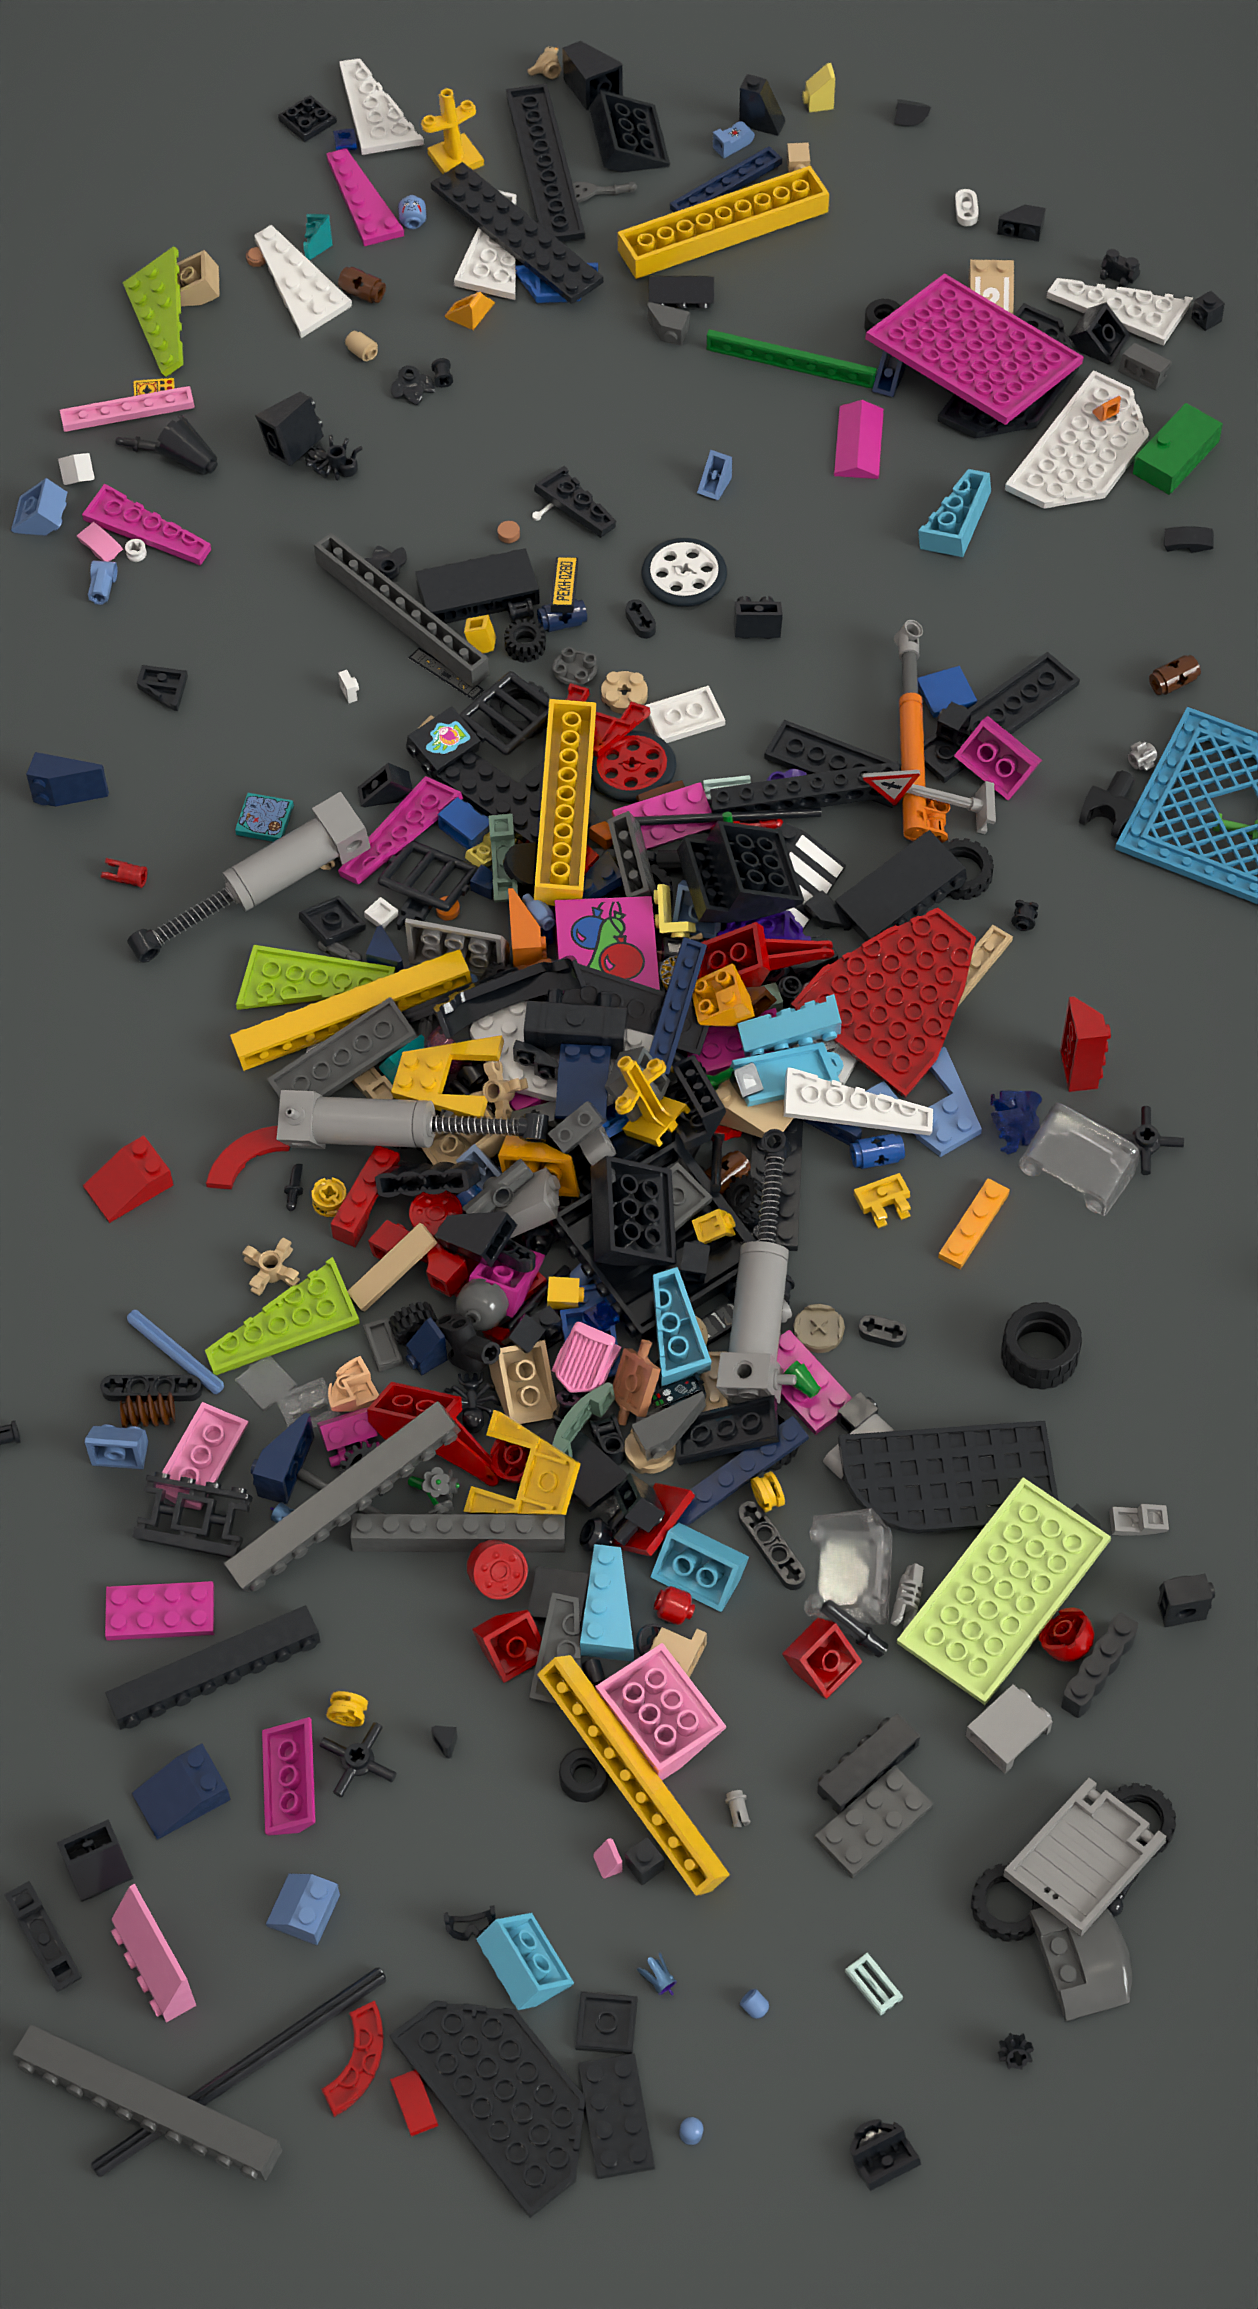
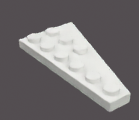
(376, 116)
(488, 266)
(302, 286)
(1138, 310)

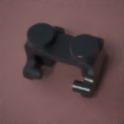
(1119, 268)

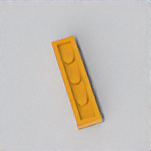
(974, 1223)

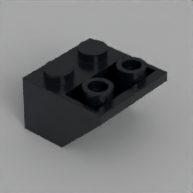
(95, 1860)

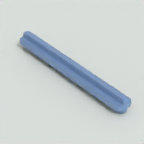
(175, 1351)

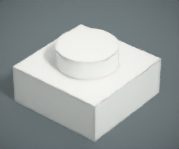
(348, 686)
(381, 913)

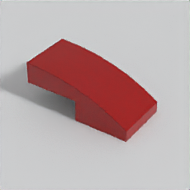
(414, 2102)

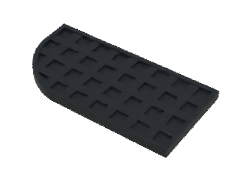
(945, 1474)

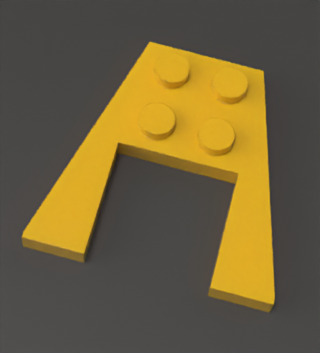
(425, 1071)
(545, 1481)

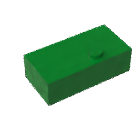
(1177, 448)

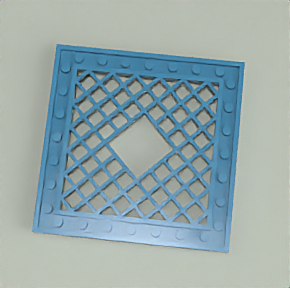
(1135, 836)

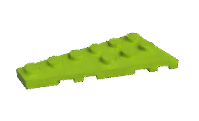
(157, 304)
(297, 977)
(292, 1319)

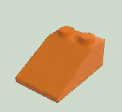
(527, 942)

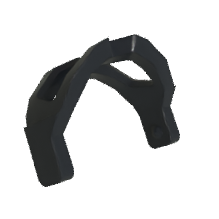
(471, 1929)

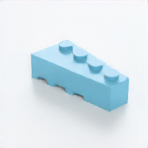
(955, 521)
(791, 1027)
(678, 1333)
(606, 1615)

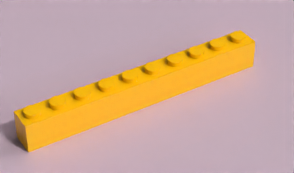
(325, 1018)
(633, 1775)

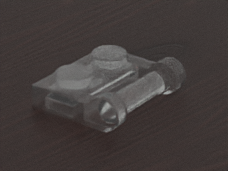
(305, 1400)

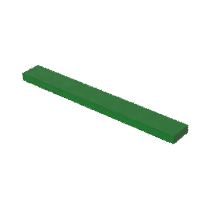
(791, 359)

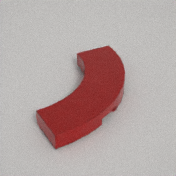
(239, 1152)
(363, 2063)

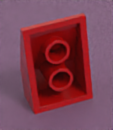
(128, 1179)

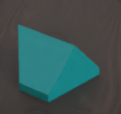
(317, 234)

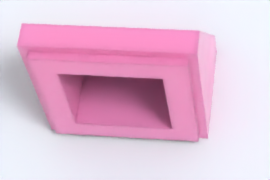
(608, 1859)

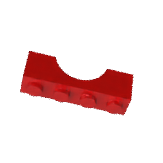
(354, 1212)
(444, 1270)

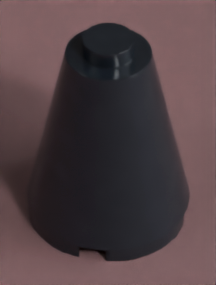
(185, 446)

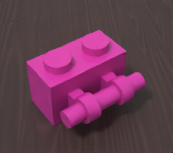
(346, 1430)

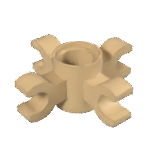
(506, 1088)
(268, 1258)

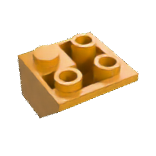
(722, 998)

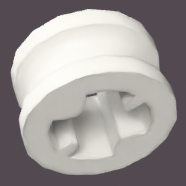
(139, 552)

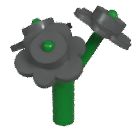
(436, 1484)

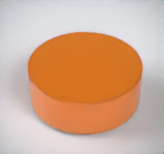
(451, 914)

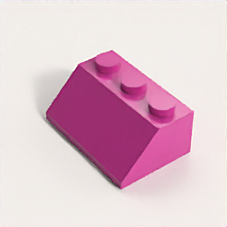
(998, 757)

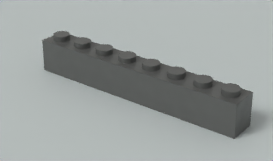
(455, 1532)

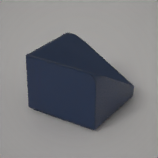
(483, 882)

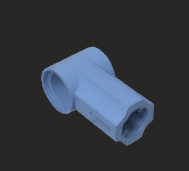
(102, 576)

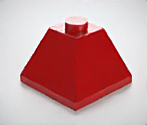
(509, 1643)

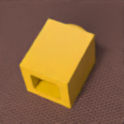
(480, 633)
(564, 1293)

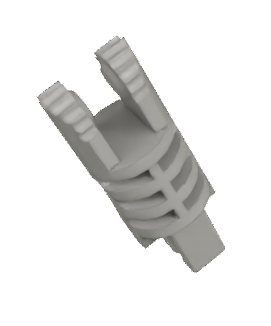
(908, 1595)

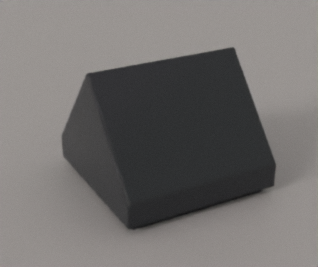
(445, 1739)

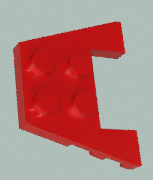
(608, 728)

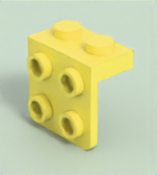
(663, 920)

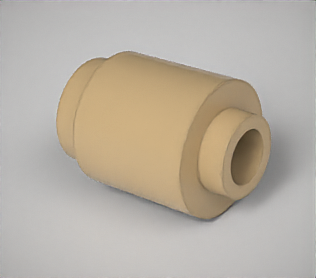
(361, 345)

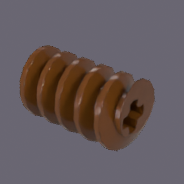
(147, 1410)

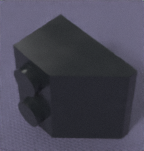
(1100, 334)

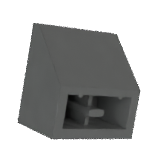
(617, 1085)

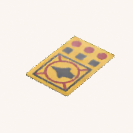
(150, 386)

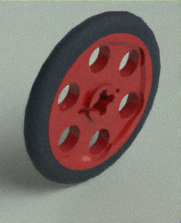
(648, 743)

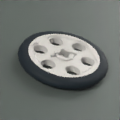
(688, 595)

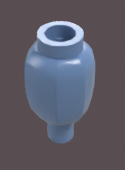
(540, 912)

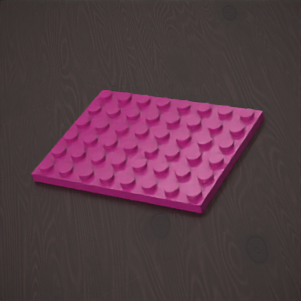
(974, 348)

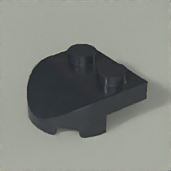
(882, 2153)

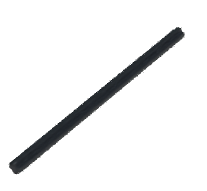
(249, 2064)

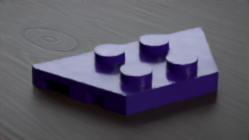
(775, 927)

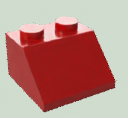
(822, 1657)

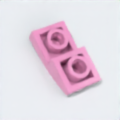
(99, 542)

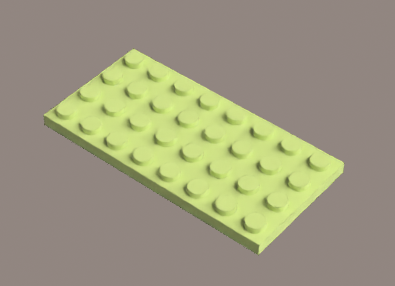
(1003, 1590)

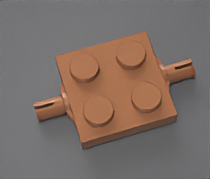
(635, 1382)

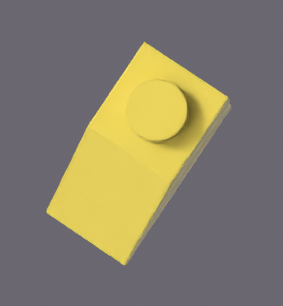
(820, 90)

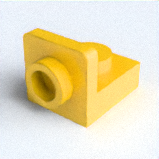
(714, 1226)

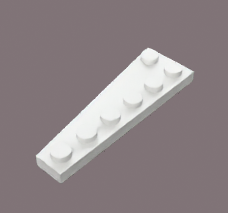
(831, 1102)

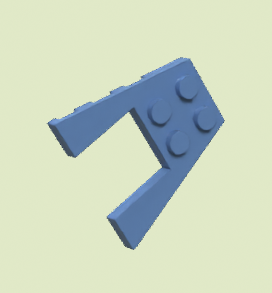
(952, 1117)

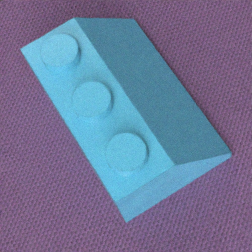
(699, 1566)
(524, 1960)

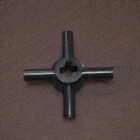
(1149, 1140)
(359, 1767)

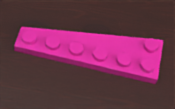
(368, 210)
(118, 514)
(401, 827)

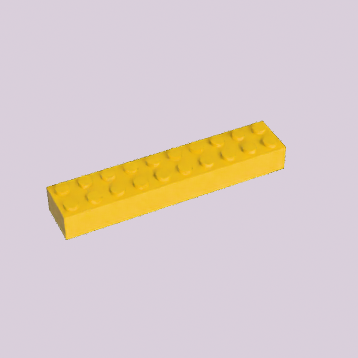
(723, 222)
(565, 801)

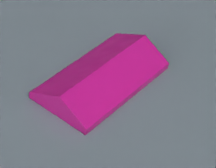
(859, 440)
(288, 1777)

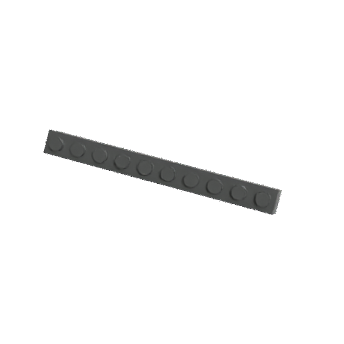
(402, 610)
(343, 1497)
(147, 2103)

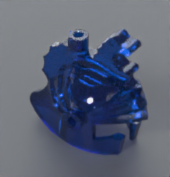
(1016, 1117)

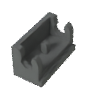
(1144, 366)

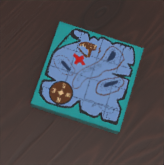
(264, 817)

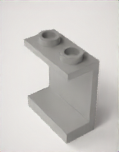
(1008, 1727)

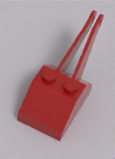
(758, 956)
(403, 1403)

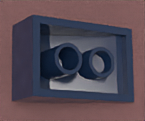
(65, 780)
(582, 1078)
(281, 1461)
(181, 1792)

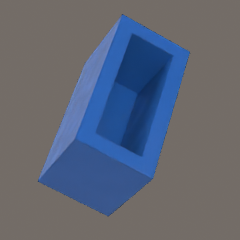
(463, 823)

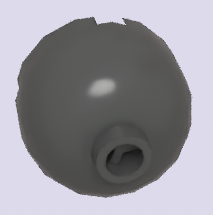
(482, 1304)

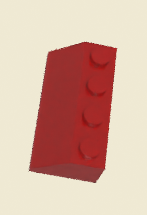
(1083, 1046)

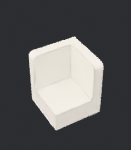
(76, 468)

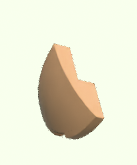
(352, 1387)

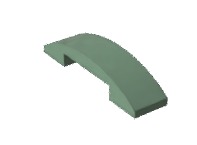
(501, 838)
(594, 1403)

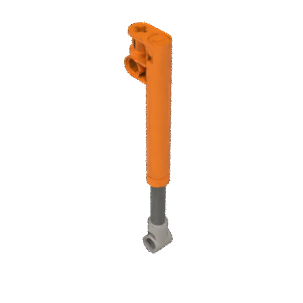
(918, 812)

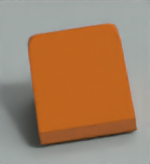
(1107, 409)
(601, 834)

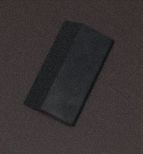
(698, 1093)

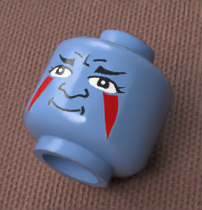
(412, 212)

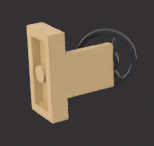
(683, 1650)

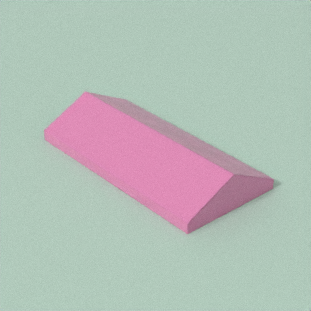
(203, 1449)

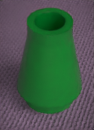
(805, 1381)

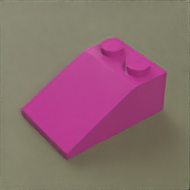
(512, 1282)

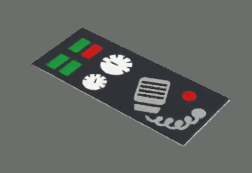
(674, 1392)

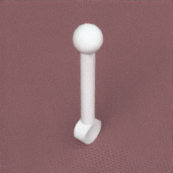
(537, 515)

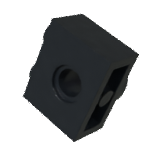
(1185, 1599)

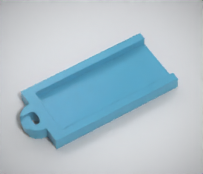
(773, 1068)

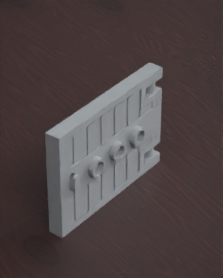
(1084, 1857)

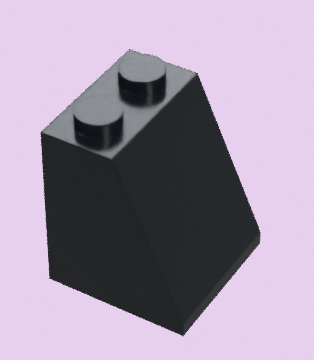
(590, 71)
(290, 427)

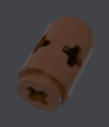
(351, 280)
(1181, 670)
(733, 1166)

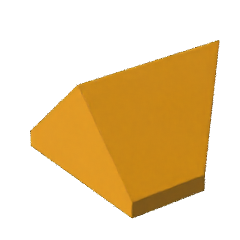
(470, 310)

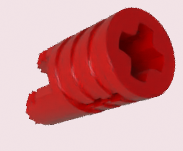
(126, 873)

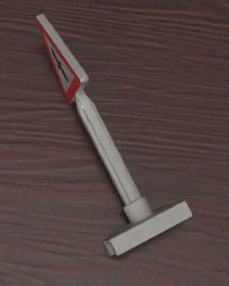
(897, 783)

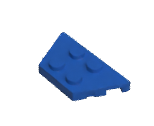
(539, 289)

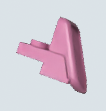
(585, 1358)

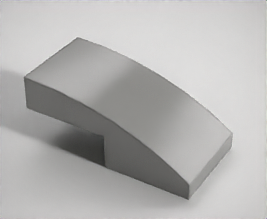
(1139, 1521)

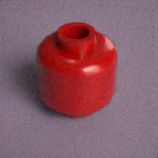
(674, 1605)

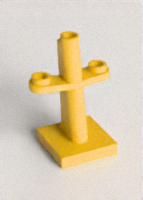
(456, 146)
(656, 1114)

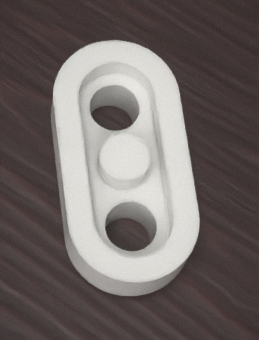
(966, 207)

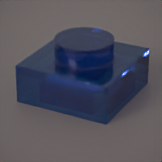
(345, 139)
(601, 1316)

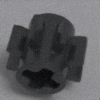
(1015, 2051)

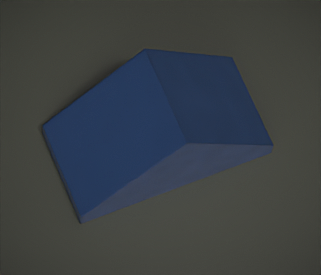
(382, 951)

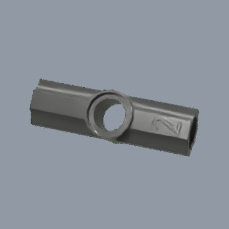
(507, 1183)

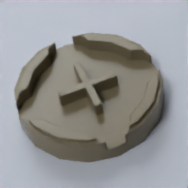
(819, 1328)

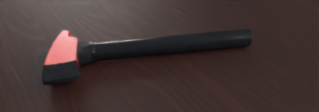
(721, 1134)
(498, 1333)

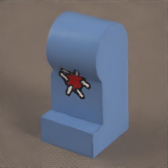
(732, 139)

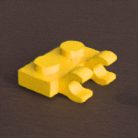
(881, 1194)

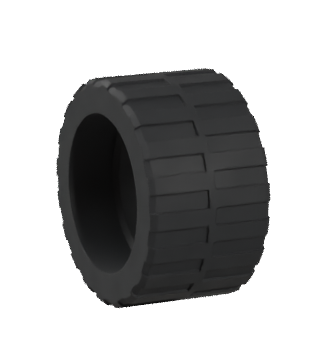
(1047, 1319)

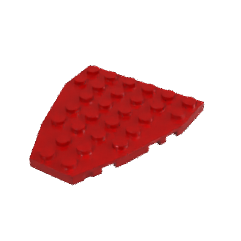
(898, 996)

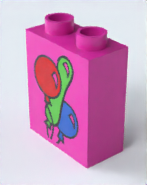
(609, 936)

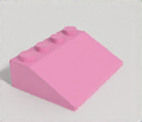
(661, 1710)
(151, 1956)

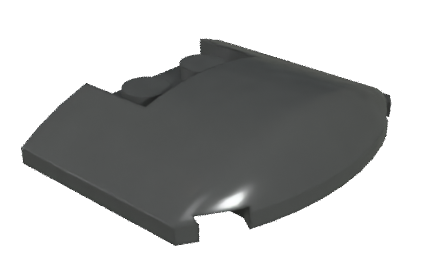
(1086, 1970)

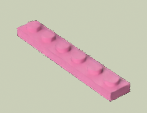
(127, 408)

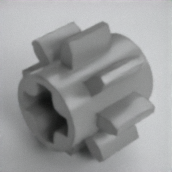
(1142, 756)

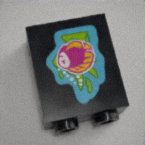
(442, 742)

